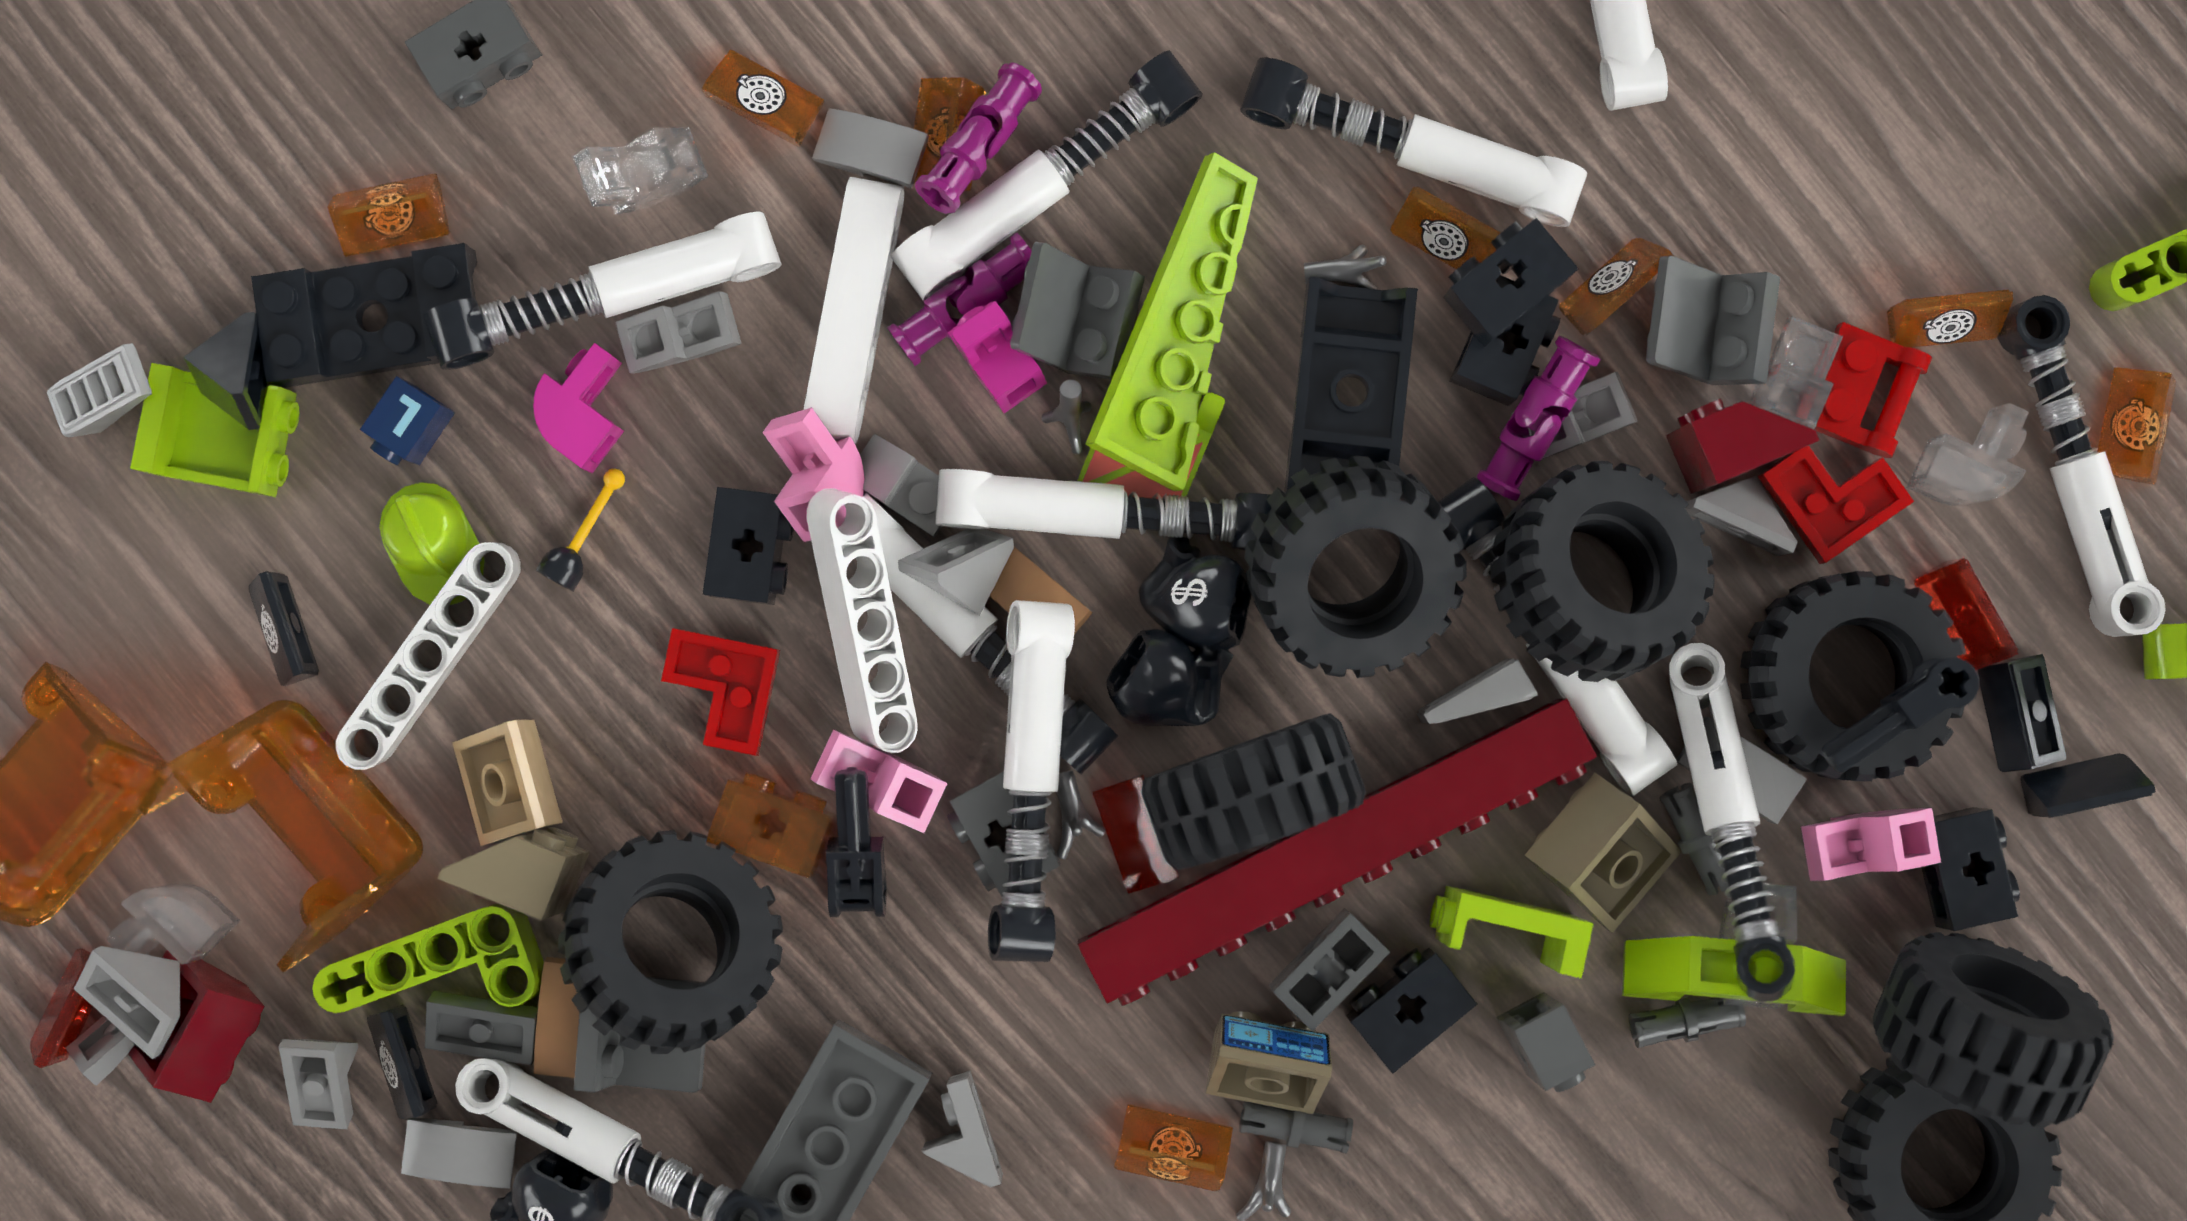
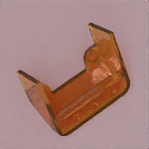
(312, 801)

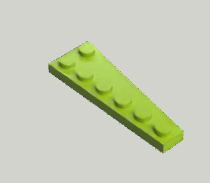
(1165, 365)

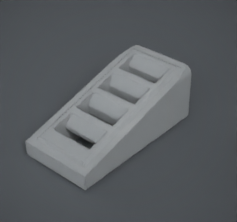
(94, 396)
(1491, 689)

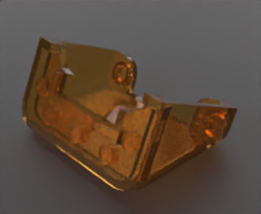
(66, 795)

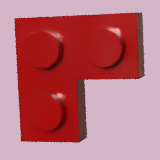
(1832, 515)
(741, 683)

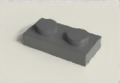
(480, 1027)

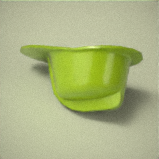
(426, 538)

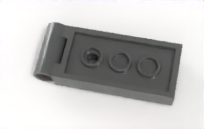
(837, 1128)

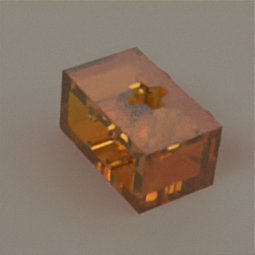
(792, 849)

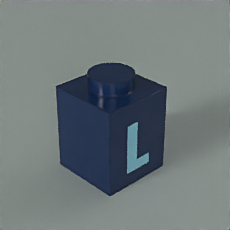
(406, 423)

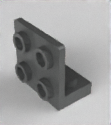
(1075, 313)
(1712, 323)
(606, 1063)

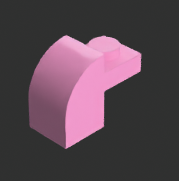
(815, 465)
(894, 785)
(1871, 843)

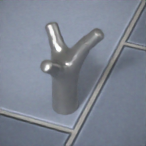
(1346, 269)
(1070, 412)
(1073, 813)
(1269, 1186)

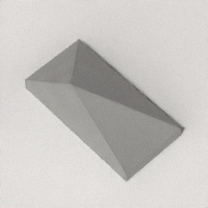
(1746, 514)
(961, 566)
(134, 994)

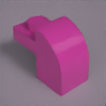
(984, 342)
(566, 413)

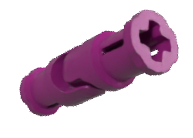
(978, 137)
(979, 286)
(1543, 410)

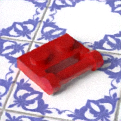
(1854, 379)

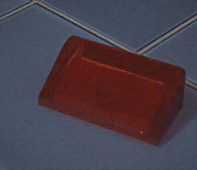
(1975, 619)
(1132, 835)
(63, 1016)

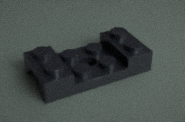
(315, 324)
(1360, 337)

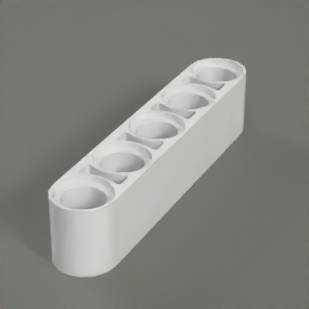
(854, 305)
(845, 603)
(405, 667)

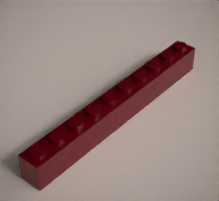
(1322, 858)

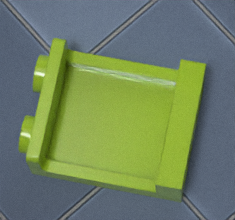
(198, 442)
(1565, 934)

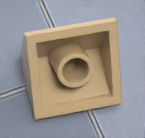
(507, 781)

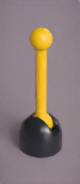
(564, 563)

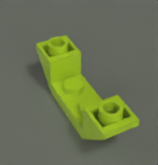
(1707, 968)

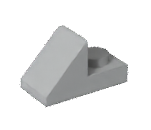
(901, 483)
(318, 1081)
(972, 1148)

